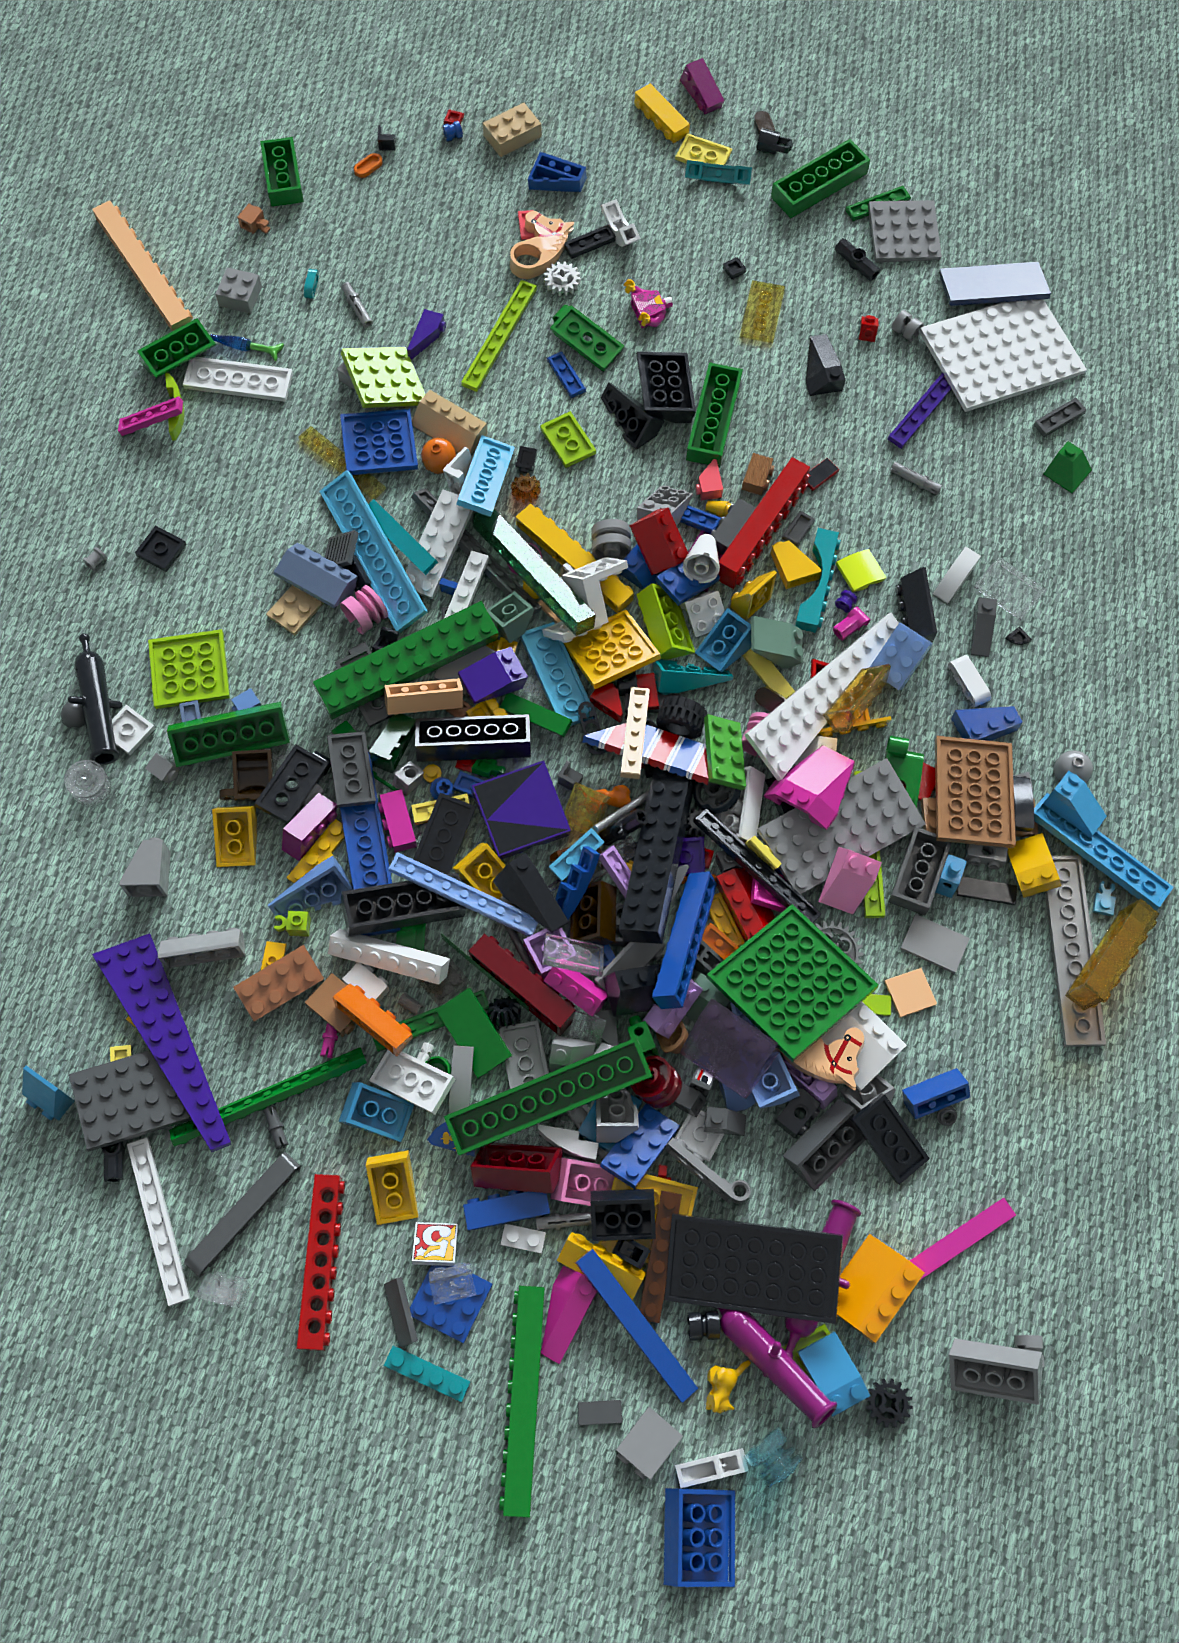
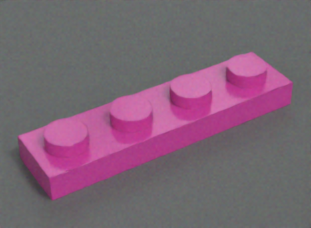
(150, 416)

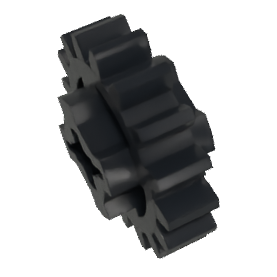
(895, 1412)

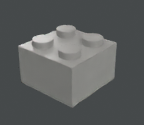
(238, 290)

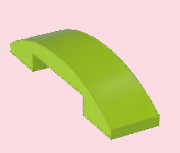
(176, 422)

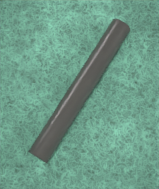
(520, 948)

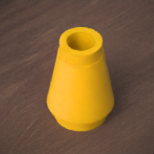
(718, 508)

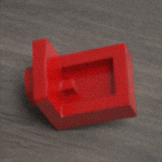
(868, 328)

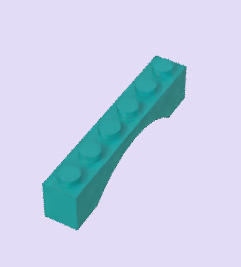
(809, 611)

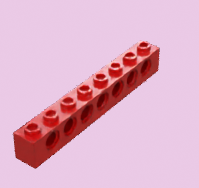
(322, 1185)

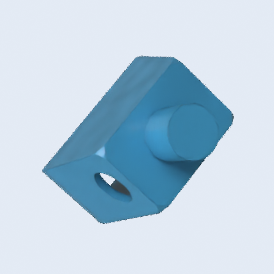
(951, 874)

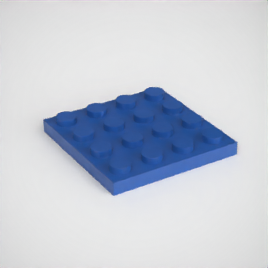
(379, 441)

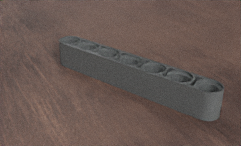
(241, 1213)

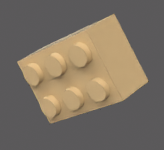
(512, 129)

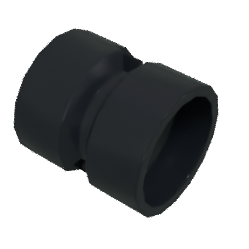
(704, 1326)

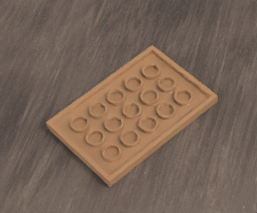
(974, 792)

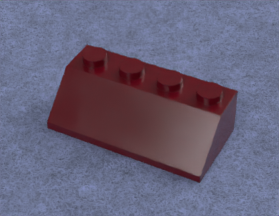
(517, 1167)

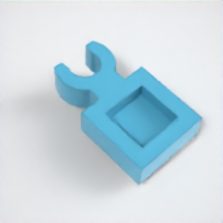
(1103, 901)

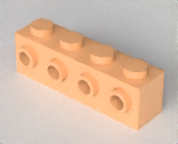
(423, 696)

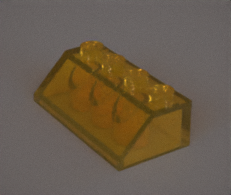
(856, 698)

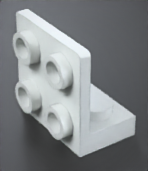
(457, 470)
(704, 611)

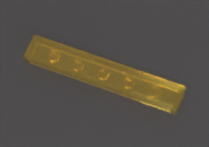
(336, 459)

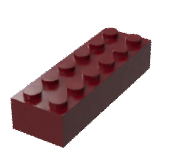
(529, 988)

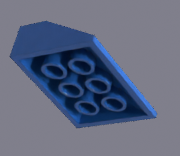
(699, 1538)

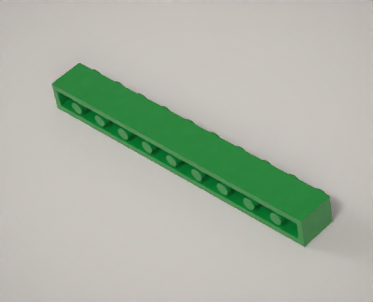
(523, 1402)

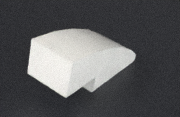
(957, 575)
(569, 1142)
(711, 1468)

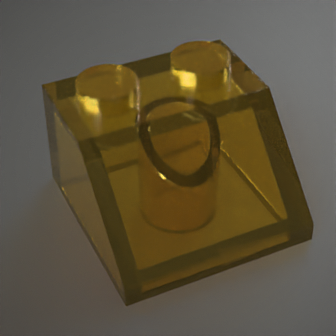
(585, 808)

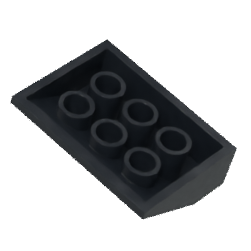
(666, 385)

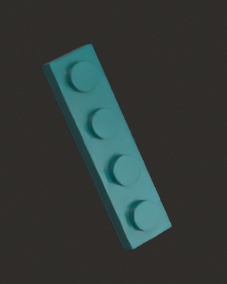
(427, 1373)

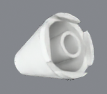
(702, 560)

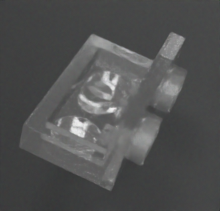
(452, 1283)

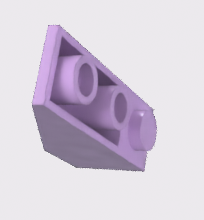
(820, 1090)

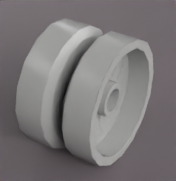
(611, 539)

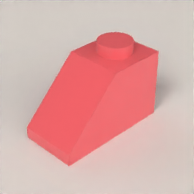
(710, 482)

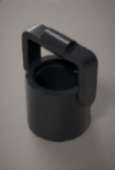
(769, 142)

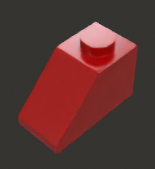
(608, 701)

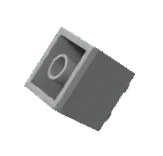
(148, 870)

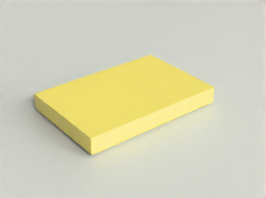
(702, 150)

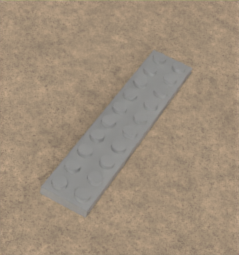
(1071, 950)

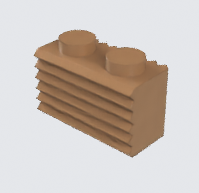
(757, 474)

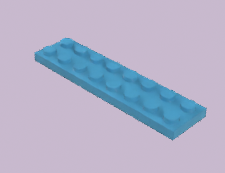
(1106, 857)

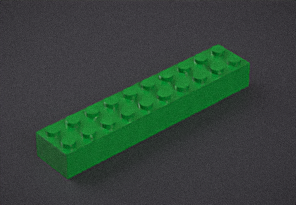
(406, 659)
(548, 1096)

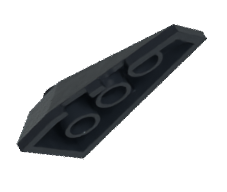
(630, 414)
(526, 888)

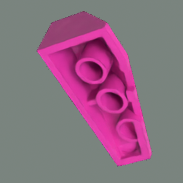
(567, 1307)

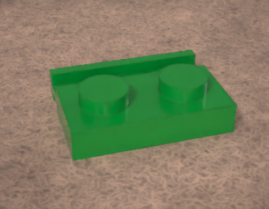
(412, 936)

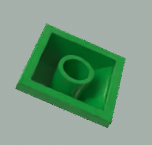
(1068, 467)

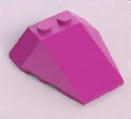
(815, 785)

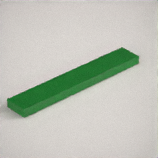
(430, 1020)

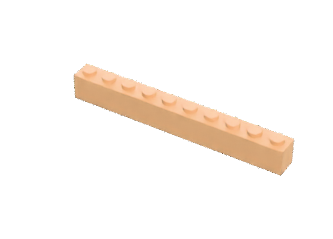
(142, 266)

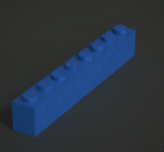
(684, 941)

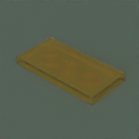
(762, 311)

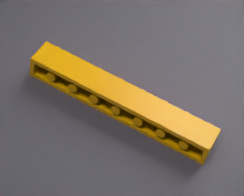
(565, 550)

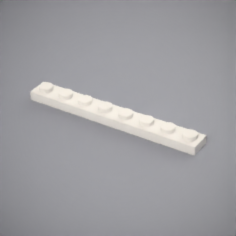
(158, 1222)

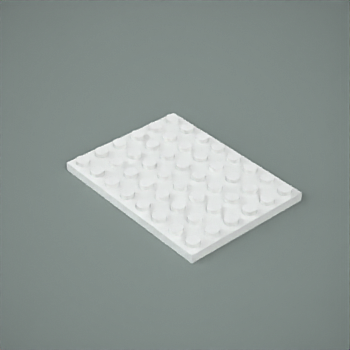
(1001, 352)

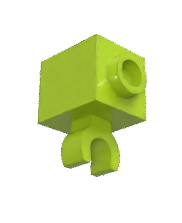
(296, 923)

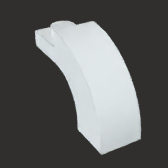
(624, 232)

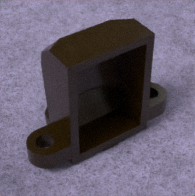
(250, 775)

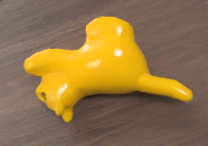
(723, 1382)

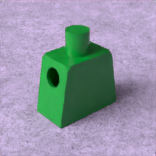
(641, 1031)

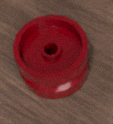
(662, 1087)

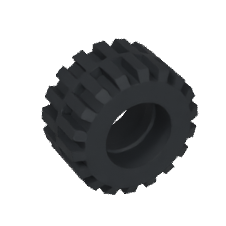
(681, 717)

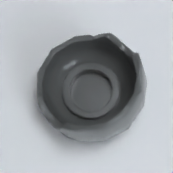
(72, 715)

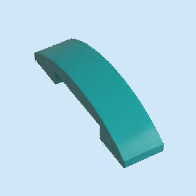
(718, 173)

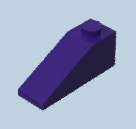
(426, 332)

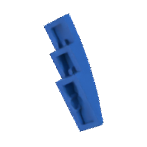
(579, 877)

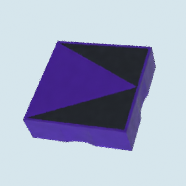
(521, 810)

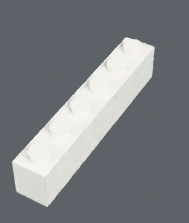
(389, 956)

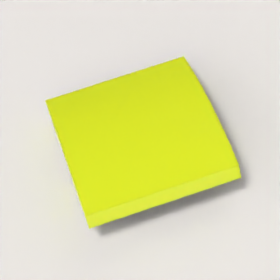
(860, 570)

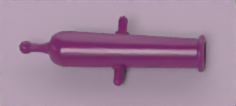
(840, 1221)
(776, 1365)

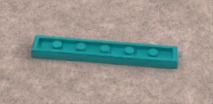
(403, 539)

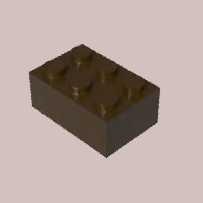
(595, 915)

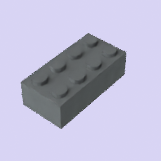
(919, 872)

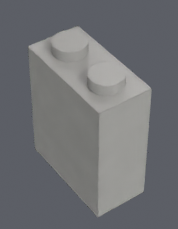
(648, 1444)

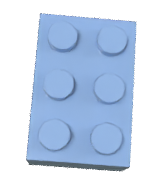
(903, 653)

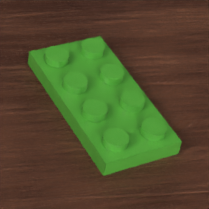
(724, 752)

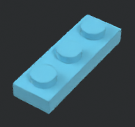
(562, 865)

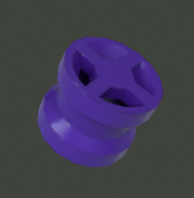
(846, 601)

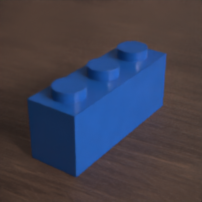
(936, 1093)

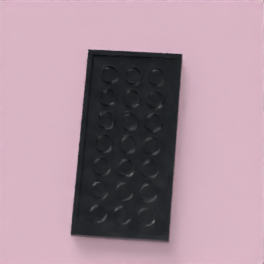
(754, 1268)

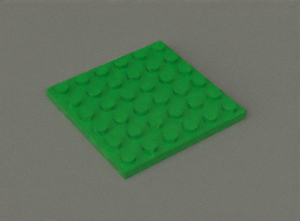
(792, 982)

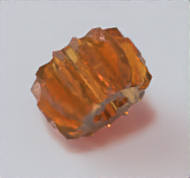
(525, 488)

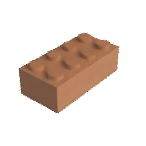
(278, 983)

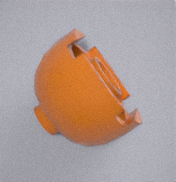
(437, 454)

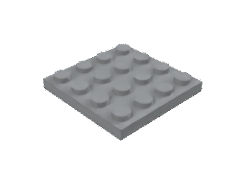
(904, 231)

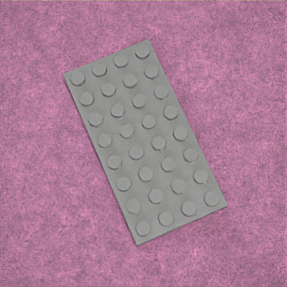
(869, 819)

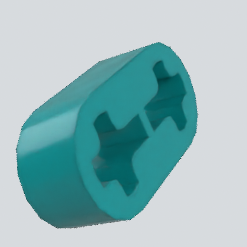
(311, 283)

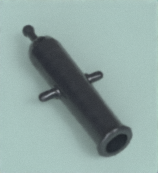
(95, 704)

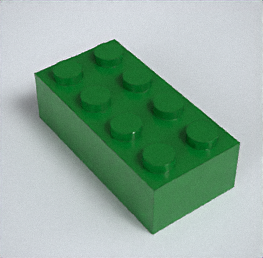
(281, 171)

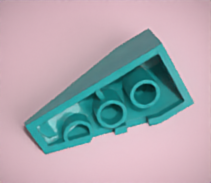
(675, 678)

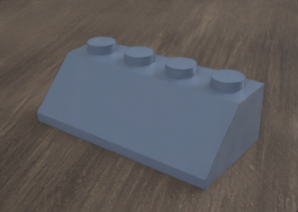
(316, 575)

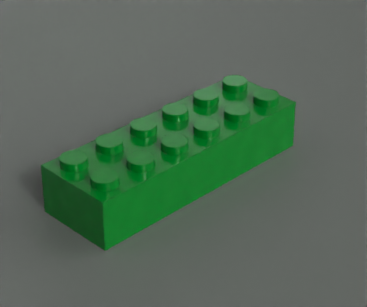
(820, 178)
(714, 414)
(228, 732)

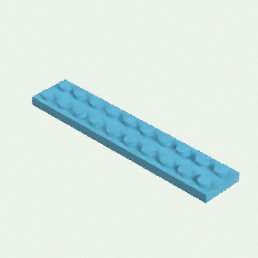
(374, 551)

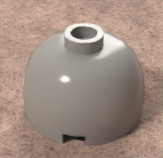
(1075, 762)

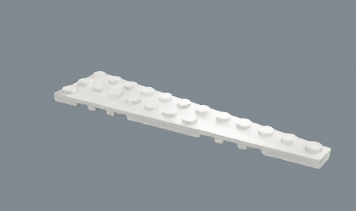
(797, 721)

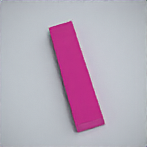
(963, 1237)

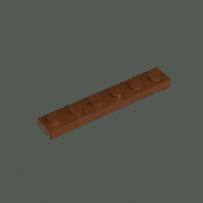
(658, 1261)

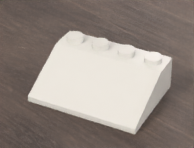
(880, 1042)

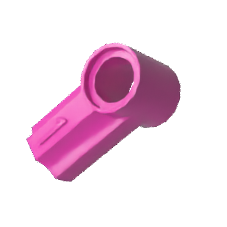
(854, 621)

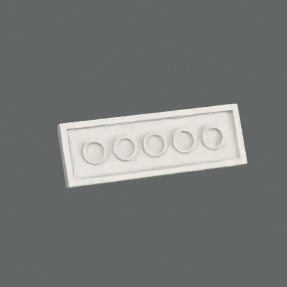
(238, 379)
(440, 540)

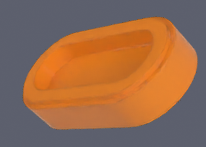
(368, 165)

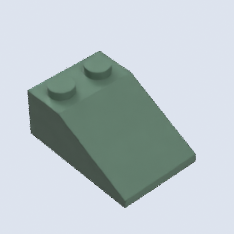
(777, 641)

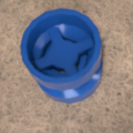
(452, 131)

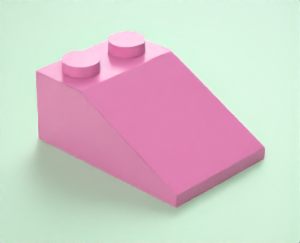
(849, 880)
(579, 1179)

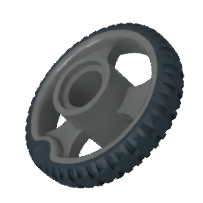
(719, 796)

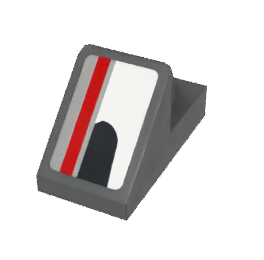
(702, 1081)

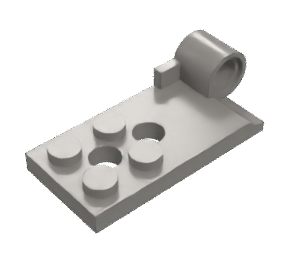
(695, 1165)

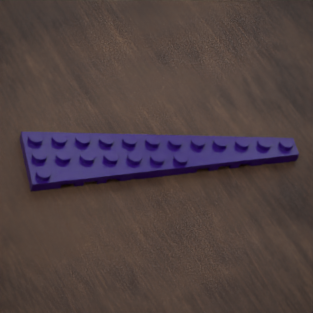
(149, 1001)

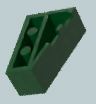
(392, 742)

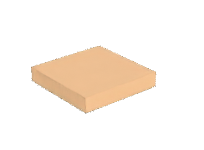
(910, 992)

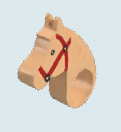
(546, 245)
(834, 1061)

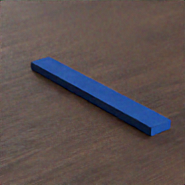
(636, 1325)

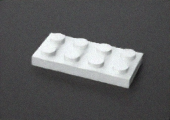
(413, 1080)

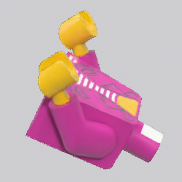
(647, 305)

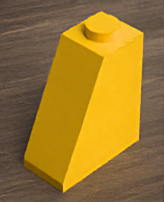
(793, 565)

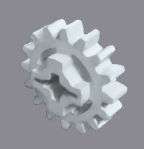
(562, 278)

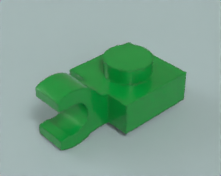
(487, 767)

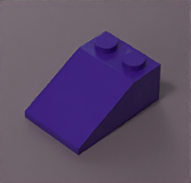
(493, 676)

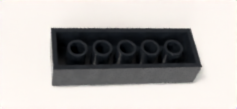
(472, 738)
(395, 907)

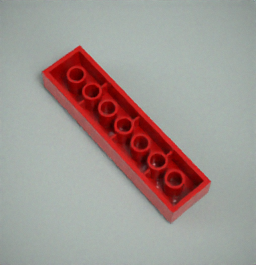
(763, 522)

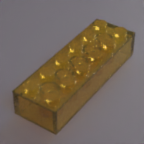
(1112, 955)

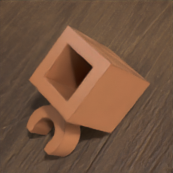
(253, 218)

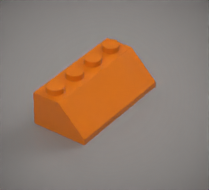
(372, 1018)

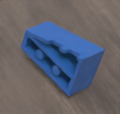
(556, 174)
(986, 722)

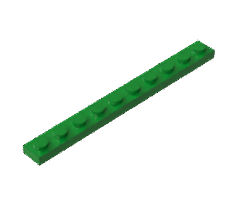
(275, 1093)

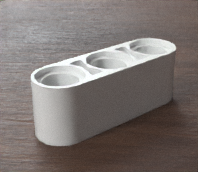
(970, 680)

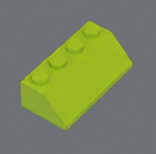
(665, 623)

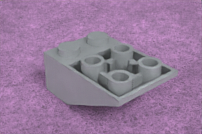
(666, 497)

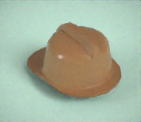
(675, 1041)

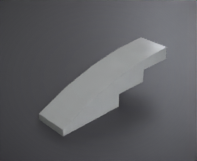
(461, 1070)

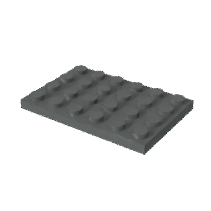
(124, 1100)

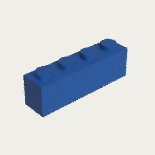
(505, 1209)

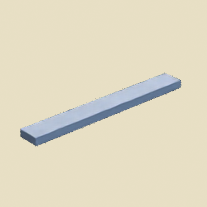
(463, 894)

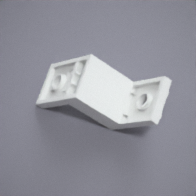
(587, 586)

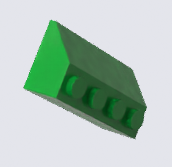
(175, 348)

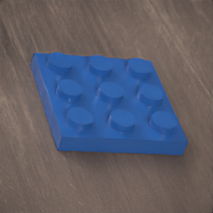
(452, 1317)

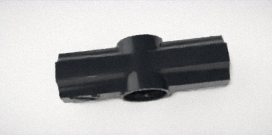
(857, 259)
(625, 825)
(113, 1163)

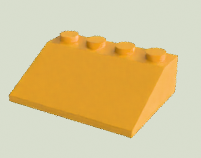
(878, 1287)

